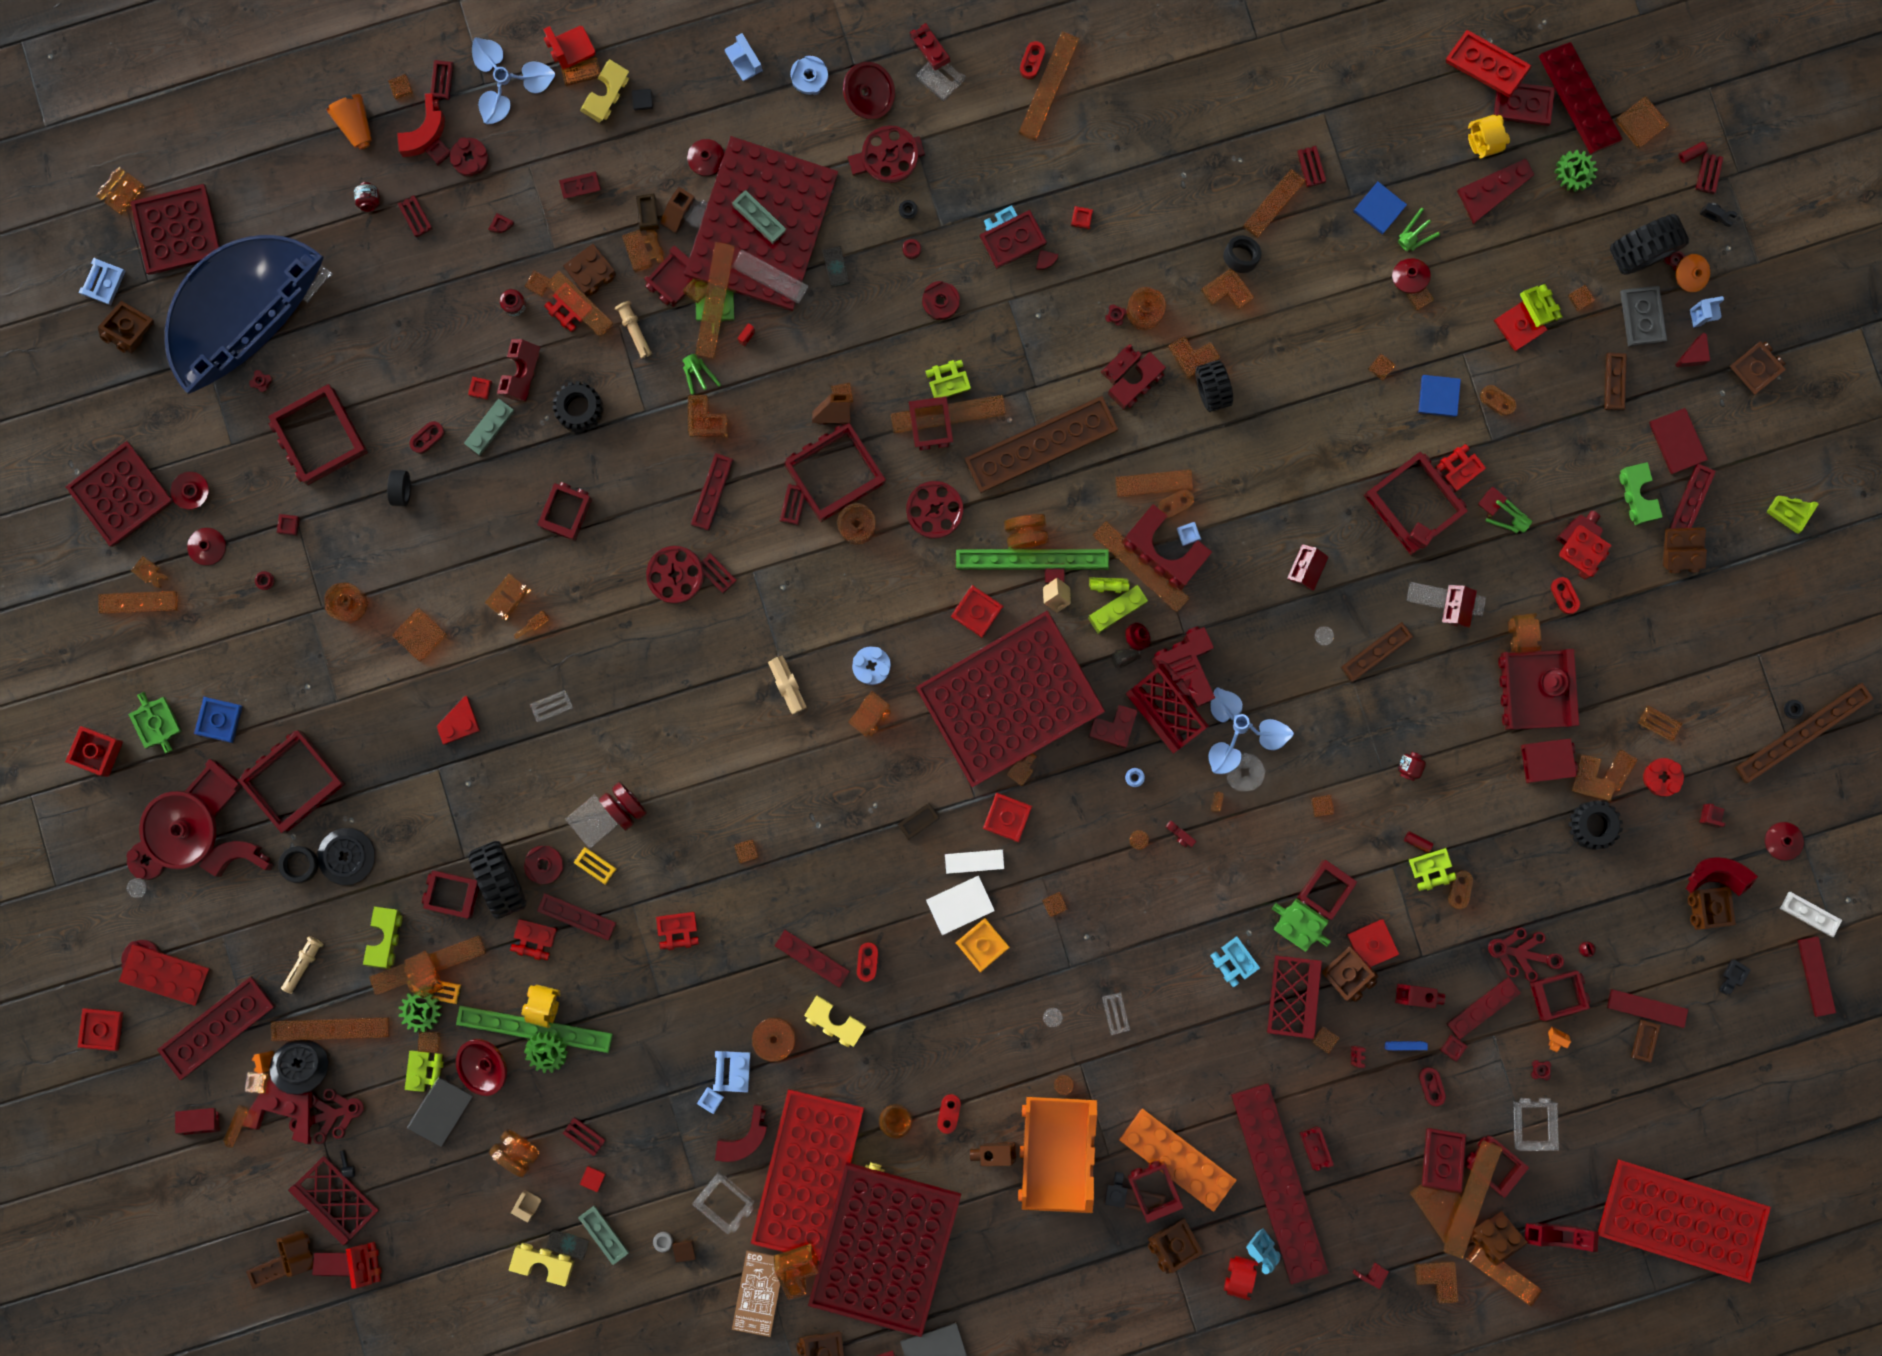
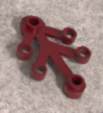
(1521, 954)
(331, 1114)

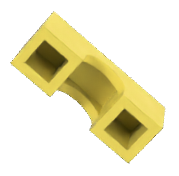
(598, 106)
(819, 1014)
(558, 1266)

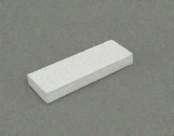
(974, 861)
(1811, 914)

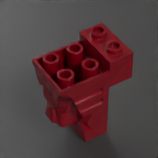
(1184, 668)

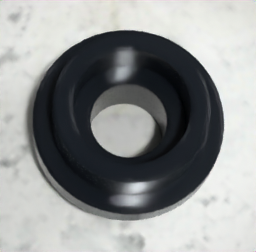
(905, 204)
(1798, 706)

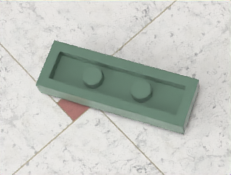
(759, 217)
(489, 427)
(603, 1235)

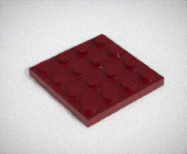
(175, 228)
(119, 494)

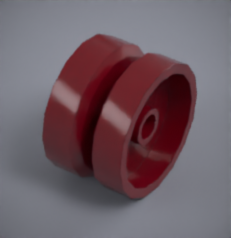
(625, 804)

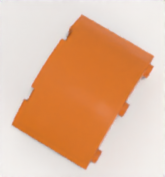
(1058, 1155)

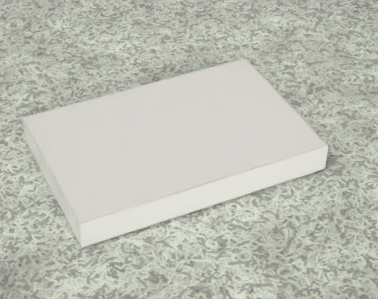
(960, 905)

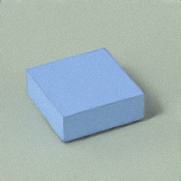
(1188, 534)
(710, 1100)

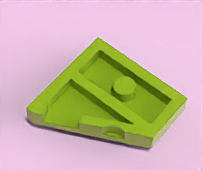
(1792, 512)

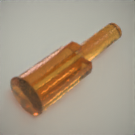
(533, 624)

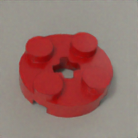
(1656, 785)

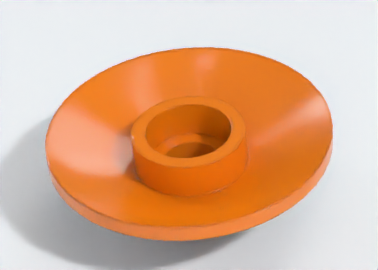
(1686, 273)

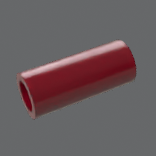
(1693, 152)
(1418, 842)

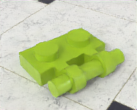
(1541, 305)
(949, 385)
(1109, 584)
(1432, 863)
(418, 1070)

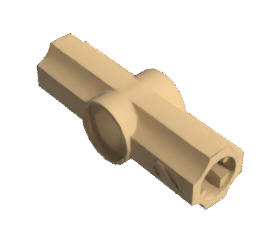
(787, 684)

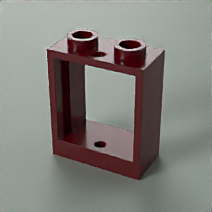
(925, 403)
(557, 529)
(1336, 873)
(470, 899)
(1541, 1001)
(1512, 1177)
(1161, 1210)

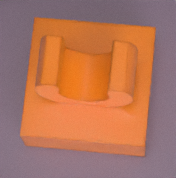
(1558, 1039)
(263, 1061)

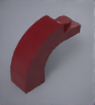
(224, 854)
(1724, 871)
(738, 1149)
(1562, 1236)

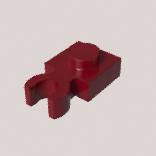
(1183, 838)

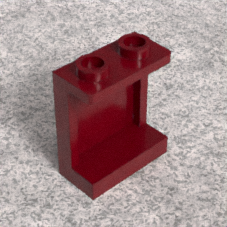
(669, 278)
(1549, 760)
(215, 786)

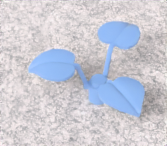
(493, 105)
(1228, 705)

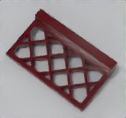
(1158, 717)
(1311, 999)
(321, 1213)

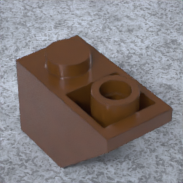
(676, 209)
(833, 410)

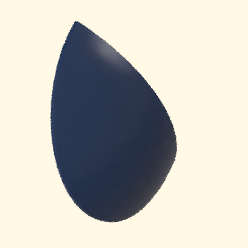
(235, 305)

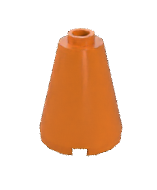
(352, 120)

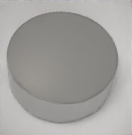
(663, 1241)

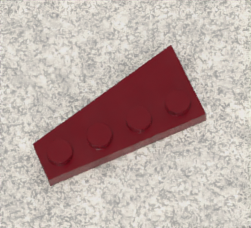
(1491, 190)

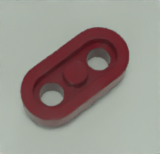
(425, 435)
(1432, 1086)

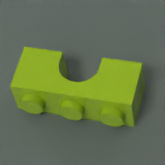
(1117, 609)
(382, 955)

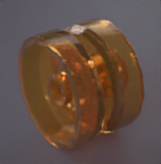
(1026, 531)
(762, 1039)
(514, 1153)

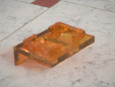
(501, 604)

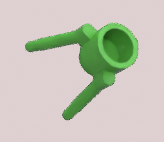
(1408, 240)
(692, 366)
(1520, 520)

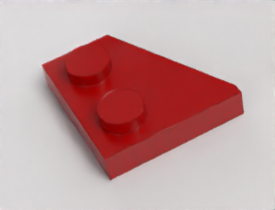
(458, 722)

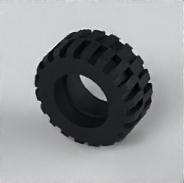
(1649, 244)
(497, 879)

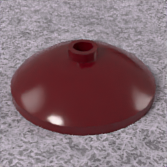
(877, 87)
(481, 1067)

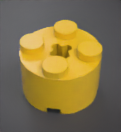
(1488, 136)
(541, 1005)

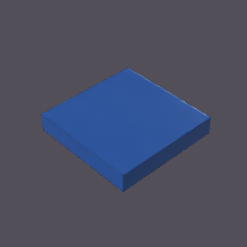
(1380, 207)
(1439, 395)
(218, 719)

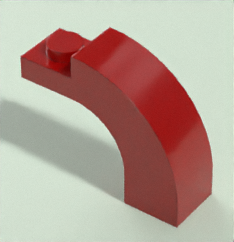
(417, 141)

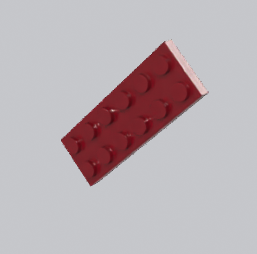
(1580, 98)
(216, 1028)

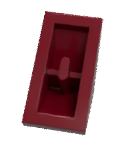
(1696, 354)

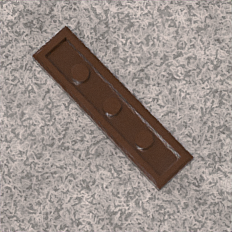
(1376, 652)

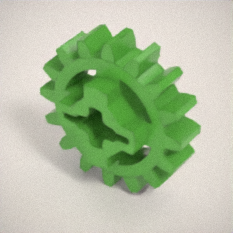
(1567, 170)
(425, 1018)
(546, 1052)

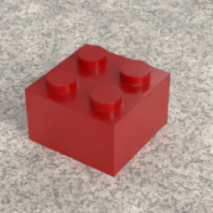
(94, 751)

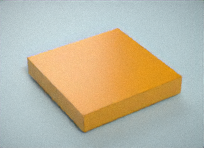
(982, 945)

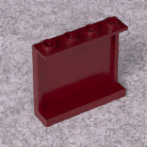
(1523, 696)

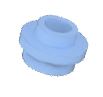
(1141, 777)

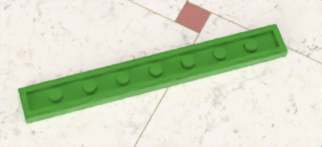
(1032, 559)
(517, 1026)

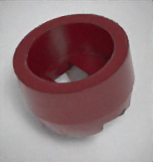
(1583, 950)

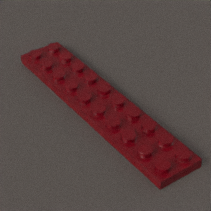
(1279, 1183)

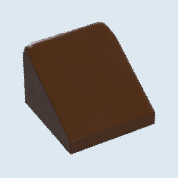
(684, 1251)

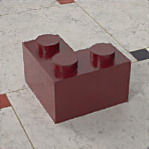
(1116, 732)

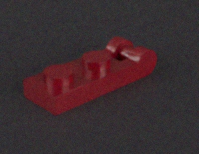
(930, 47)

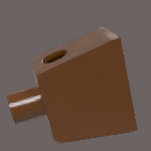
(1003, 1154)

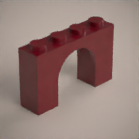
(1177, 571)

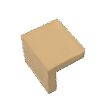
(1056, 595)
(526, 1206)

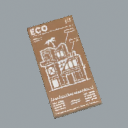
(757, 1295)

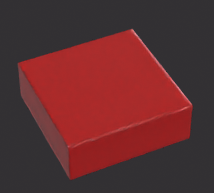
(1082, 217)
(746, 334)
(480, 388)
(592, 1179)

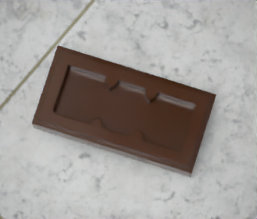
(1645, 1041)
(266, 1272)

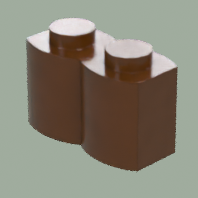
(295, 1253)

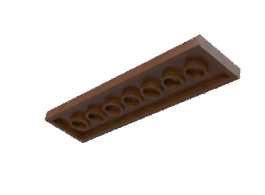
(1041, 444)

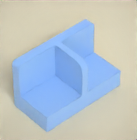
(743, 58)
(1706, 311)

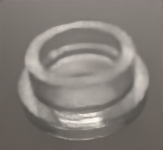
(1324, 635)
(136, 888)
(1052, 1017)

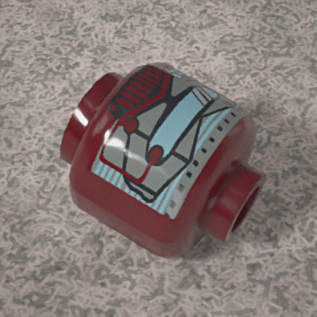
(366, 197)
(512, 302)
(1411, 766)

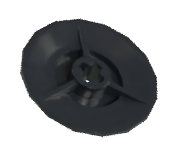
(360, 857)
(299, 1080)

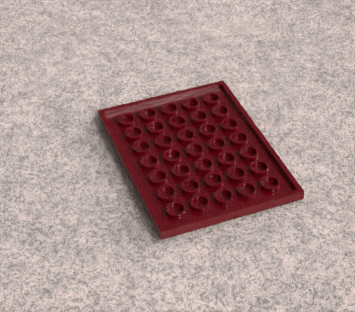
(789, 189)
(1010, 698)
(884, 1249)

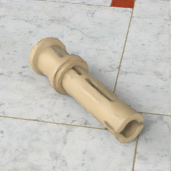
(630, 321)
(306, 956)

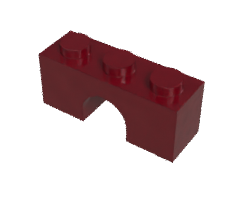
(525, 356)
(1125, 393)

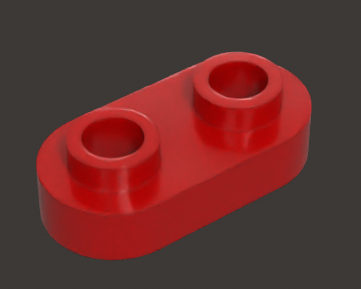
(1032, 61)
(1566, 595)
(867, 962)
(949, 1113)

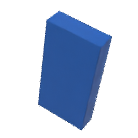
(1406, 1045)

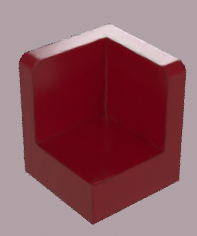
(1489, 500)
(1421, 535)
(1712, 816)

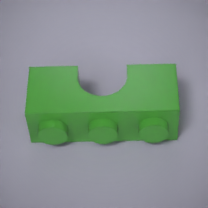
(1641, 510)

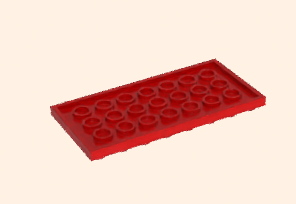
(806, 1171)
(1684, 1221)

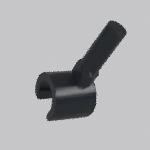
(346, 1171)

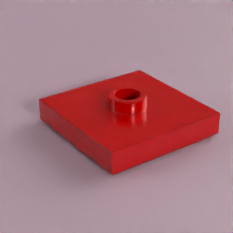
(1518, 326)
(977, 611)
(1007, 817)
(1373, 943)
(100, 1029)

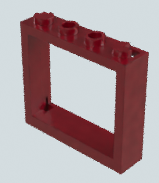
(824, 441)
(324, 470)
(1390, 519)
(311, 805)

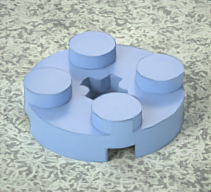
(812, 85)
(881, 670)

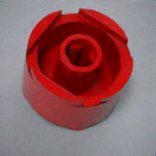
(1241, 1278)

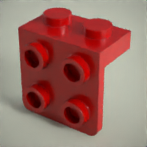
(570, 46)
(1585, 551)

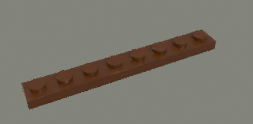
(1804, 733)

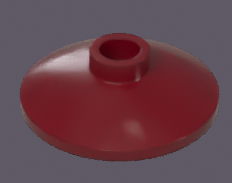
(709, 165)
(1411, 283)
(183, 484)
(215, 546)
(1775, 841)

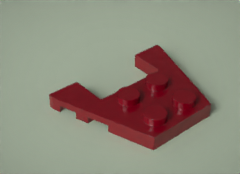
(284, 1104)

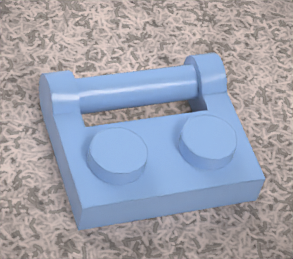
(107, 283)
(738, 1071)

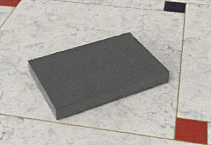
(1643, 316)
(439, 1111)
(937, 1342)

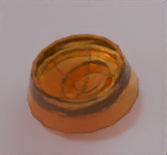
(895, 1121)

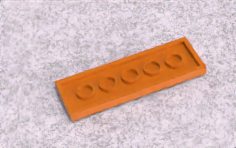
(1185, 1163)

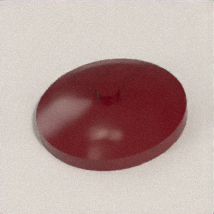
(177, 829)

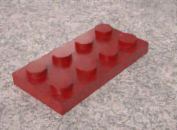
(1488, 63)
(164, 974)

